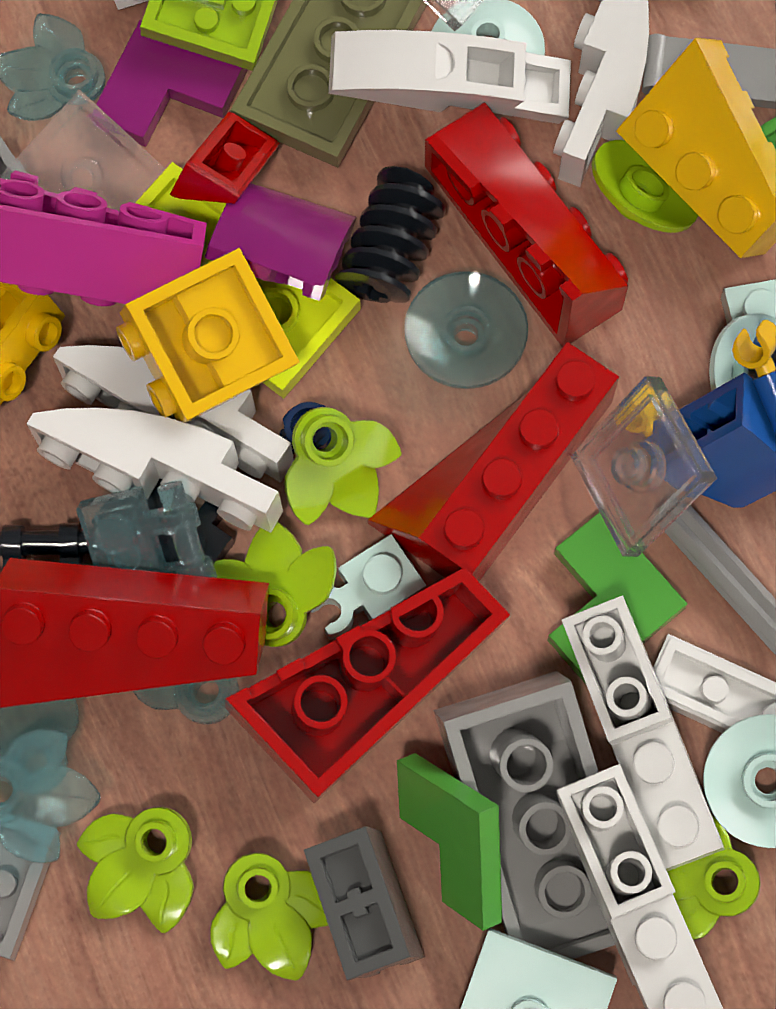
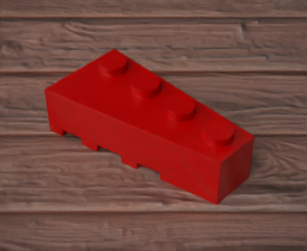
(121, 630)
(348, 695)

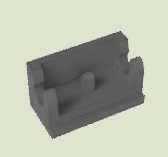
(363, 903)

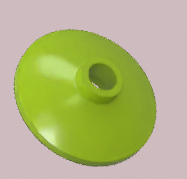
(639, 190)

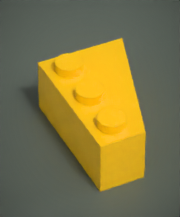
(709, 147)

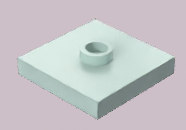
(530, 977)

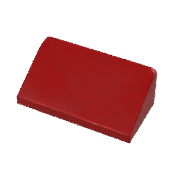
(225, 162)

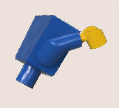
(739, 424)

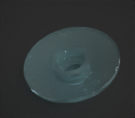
(469, 304)

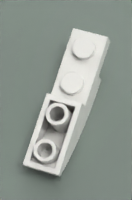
(613, 68)
(449, 70)
(120, 383)
(139, 448)
(643, 732)
(635, 893)

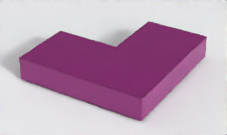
(154, 73)

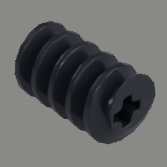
(391, 237)

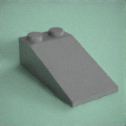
(517, 753)

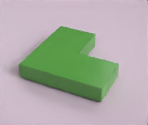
(606, 574)
(467, 836)

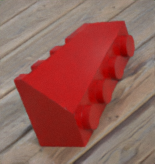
(526, 223)
(491, 483)

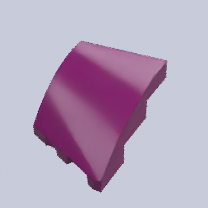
(283, 238)

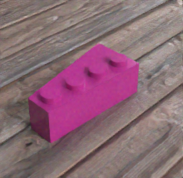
(90, 250)

